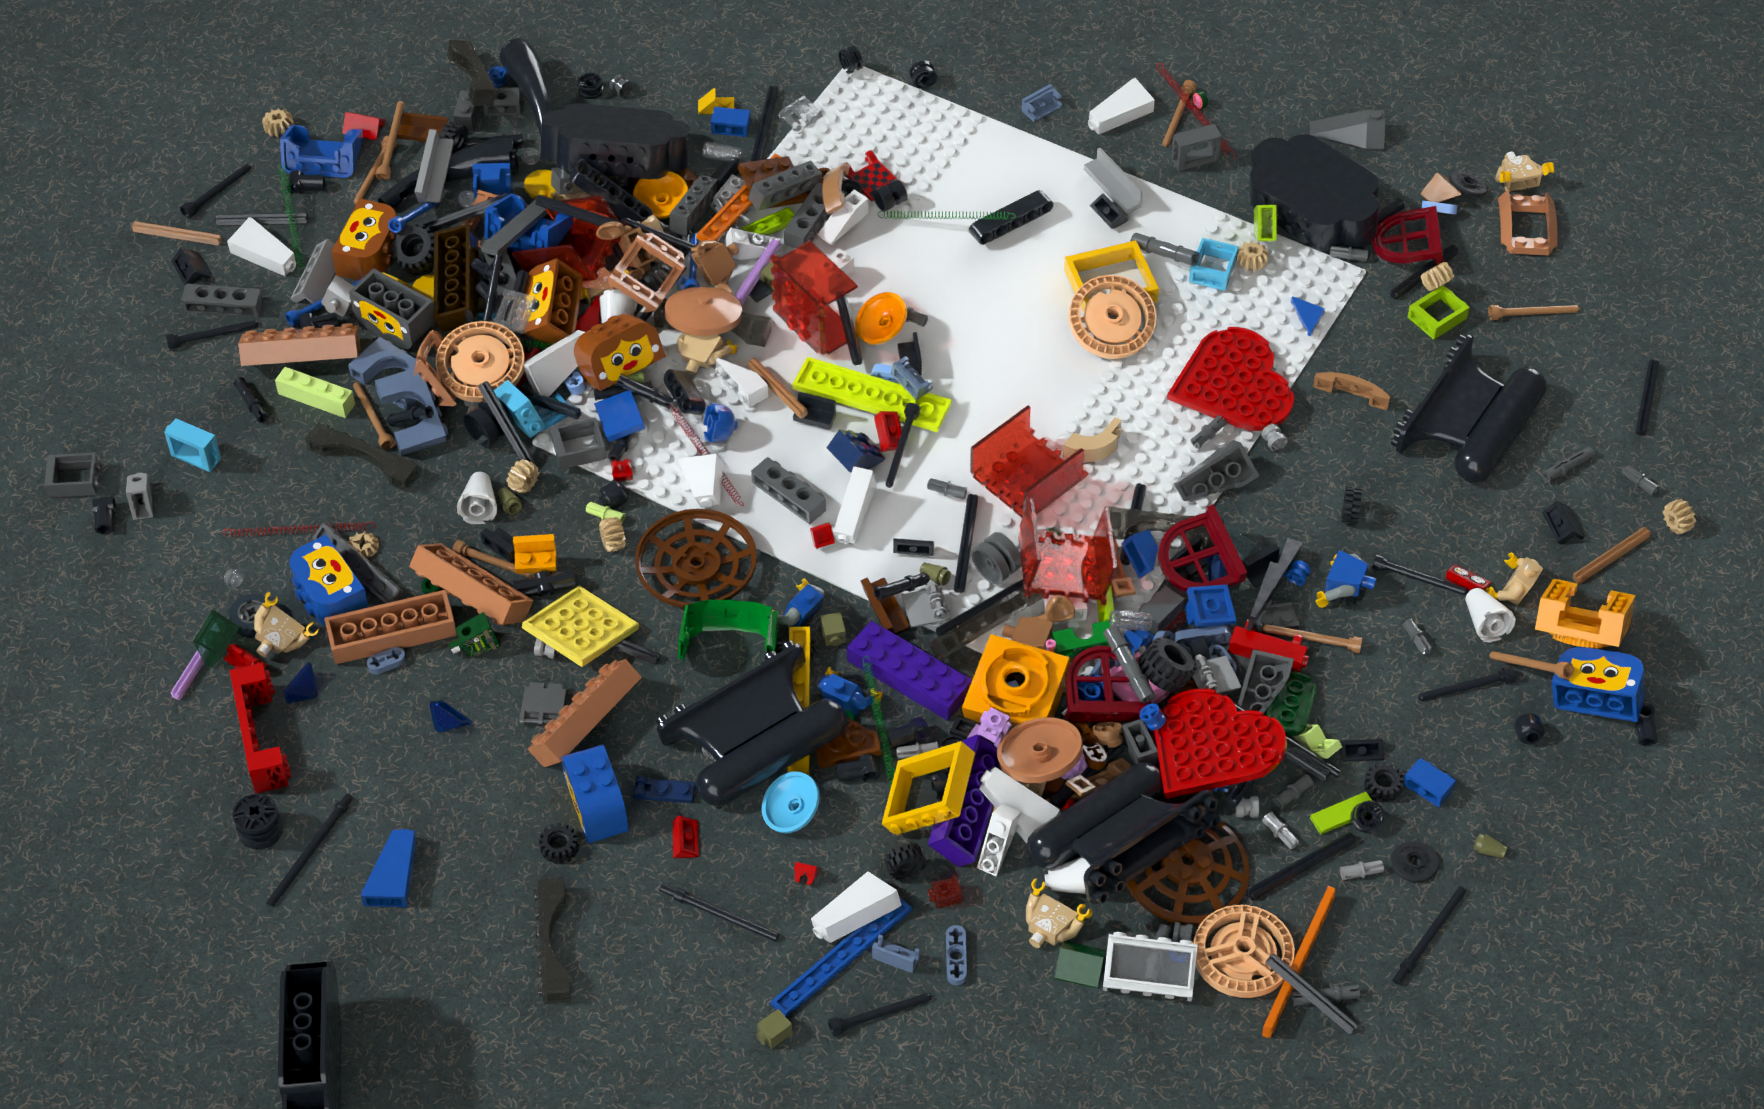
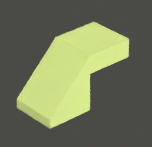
(1315, 741)

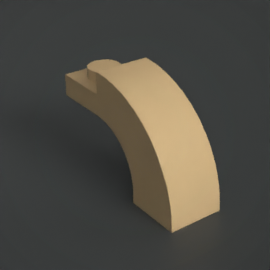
(1096, 446)

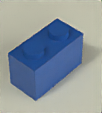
(730, 121)
(1429, 782)

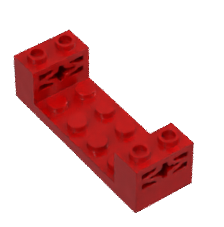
(266, 767)

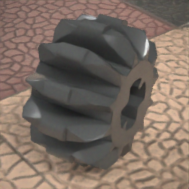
(657, 275)

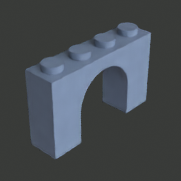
(380, 356)
(428, 431)

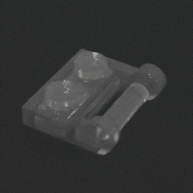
(804, 110)
(519, 312)

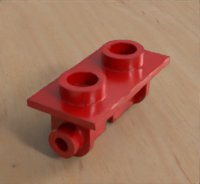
(241, 658)

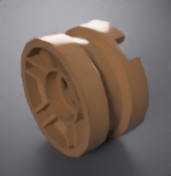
(1108, 733)

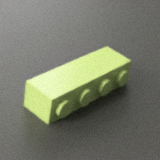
(315, 392)

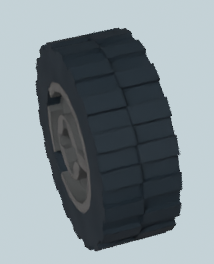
(243, 613)

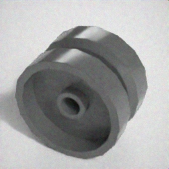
(996, 558)

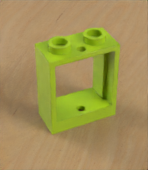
(1427, 322)

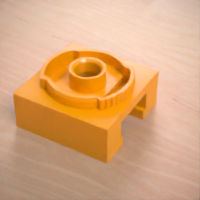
(1580, 625)
(1034, 699)

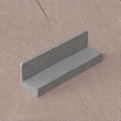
(433, 168)
(1114, 182)
(316, 274)

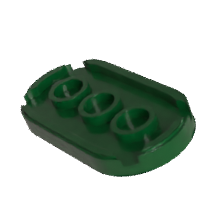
(1294, 703)

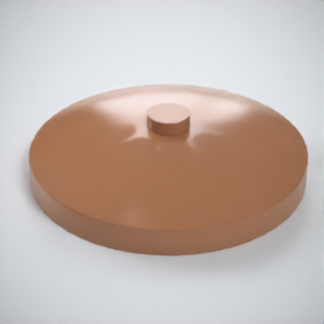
(703, 311)
(1040, 750)

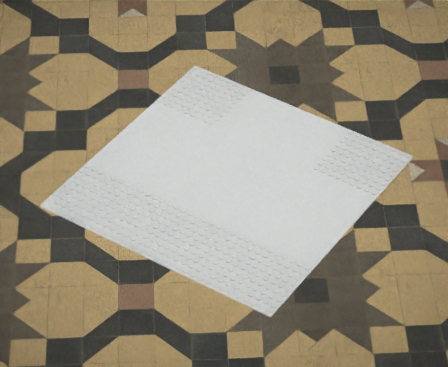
(989, 344)

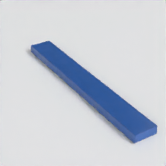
(837, 960)

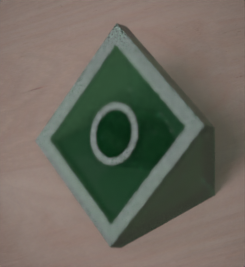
(214, 637)

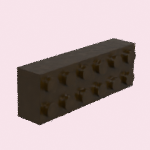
(455, 278)

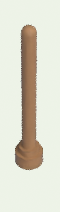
(1189, 87)
(384, 171)
(370, 177)
(1498, 312)
(384, 438)
(463, 549)
(1352, 644)
(1562, 669)

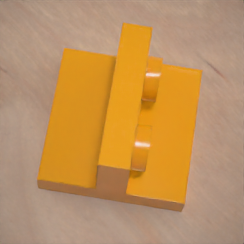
(535, 553)

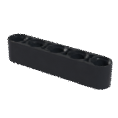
(617, 198)
(1025, 209)

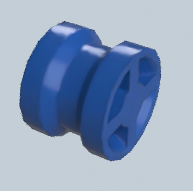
(498, 76)
(1298, 572)
(1152, 717)

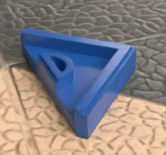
(1308, 313)

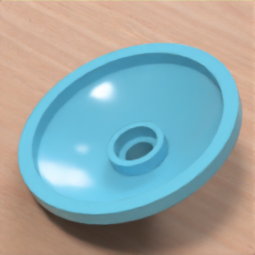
(785, 796)

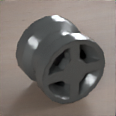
(620, 85)
(1182, 932)

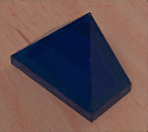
(302, 686)
(447, 717)

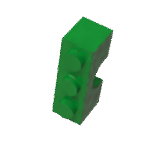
(1070, 645)

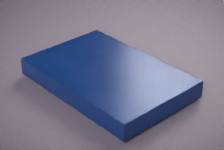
(619, 416)

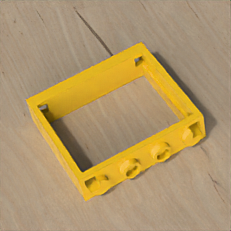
(1108, 256)
(958, 758)

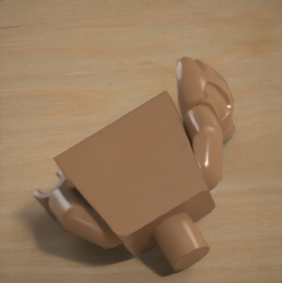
(616, 229)
(715, 262)
(1039, 629)

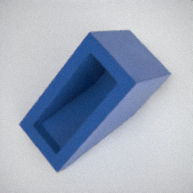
(1141, 552)

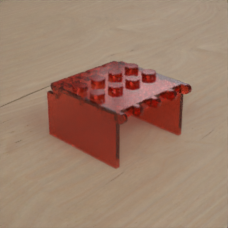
(580, 246)
(803, 289)
(1023, 467)
(1066, 563)

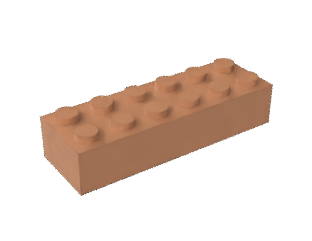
(299, 345)
(470, 584)
(389, 626)
(584, 712)

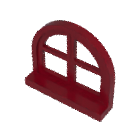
(1432, 232)
(1222, 545)
(1098, 710)

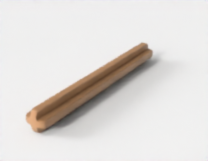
(176, 233)
(778, 388)
(1611, 555)

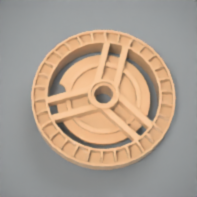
(1116, 303)
(479, 343)
(1239, 967)

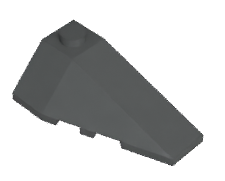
(1221, 471)
(1264, 680)

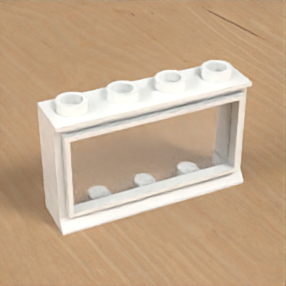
(1150, 965)

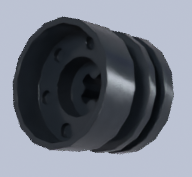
(482, 421)
(257, 821)

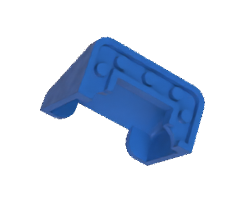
(319, 156)
(541, 235)

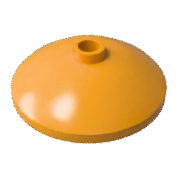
(666, 189)
(881, 318)

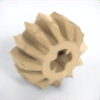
(277, 122)
(1252, 256)
(1437, 276)
(523, 476)
(1679, 516)
(612, 534)

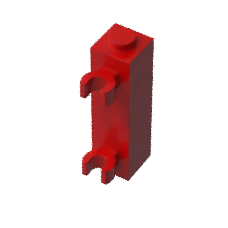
(1245, 641)

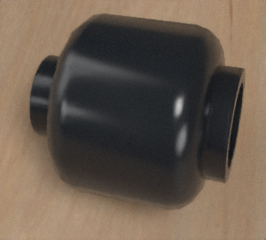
(613, 494)
(1529, 728)

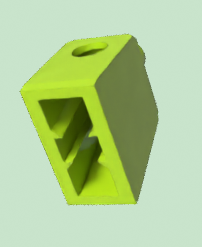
(1265, 223)

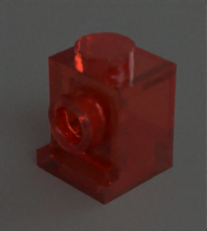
(945, 892)

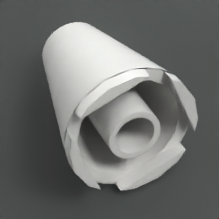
(615, 303)
(477, 500)
(1489, 615)
(1068, 877)

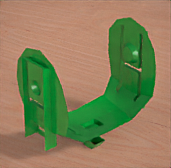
(727, 615)

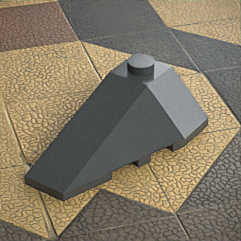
(1358, 129)

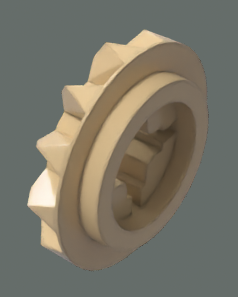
(369, 548)

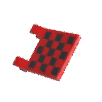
(871, 176)

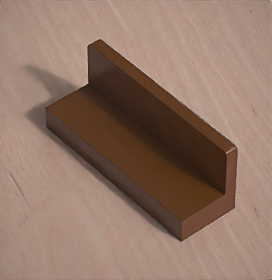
(417, 126)
(886, 609)

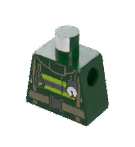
(475, 636)

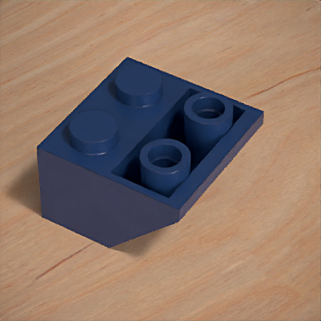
(854, 450)

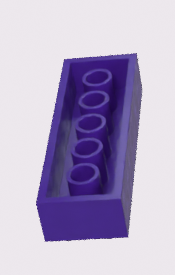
(909, 670)
(962, 836)

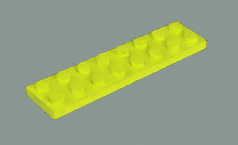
(868, 392)

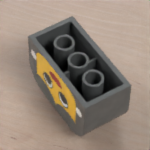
(391, 309)

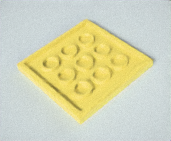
(580, 626)

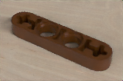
(1088, 737)

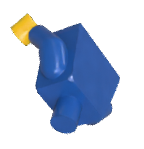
(845, 692)

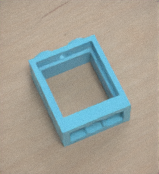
(1212, 277)
(521, 409)
(192, 445)

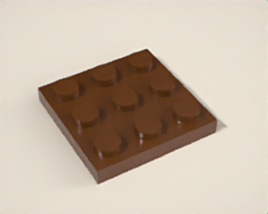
(762, 169)

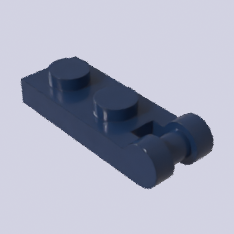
(664, 790)

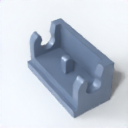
(1041, 103)
(910, 379)
(895, 955)

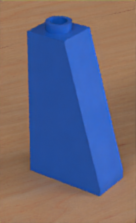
(392, 873)

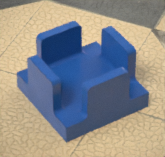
(492, 178)
(1209, 606)

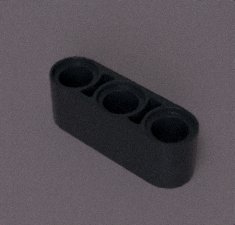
(684, 392)

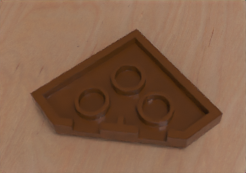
(849, 746)

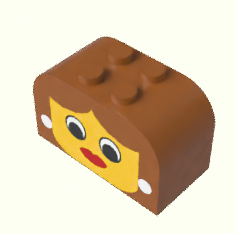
(365, 241)
(557, 302)
(616, 348)

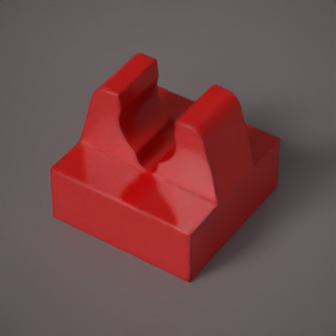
(622, 470)
(822, 535)
(810, 870)

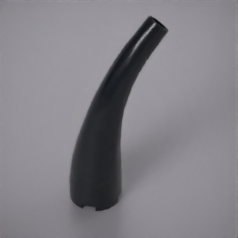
(528, 73)
(459, 167)

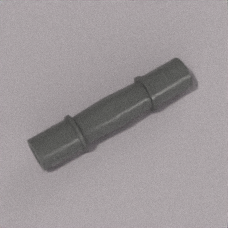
(1166, 249)
(1129, 664)

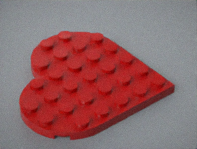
(1234, 379)
(1214, 745)

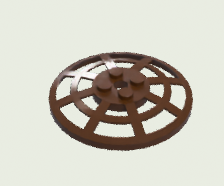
(695, 551)
(1193, 875)

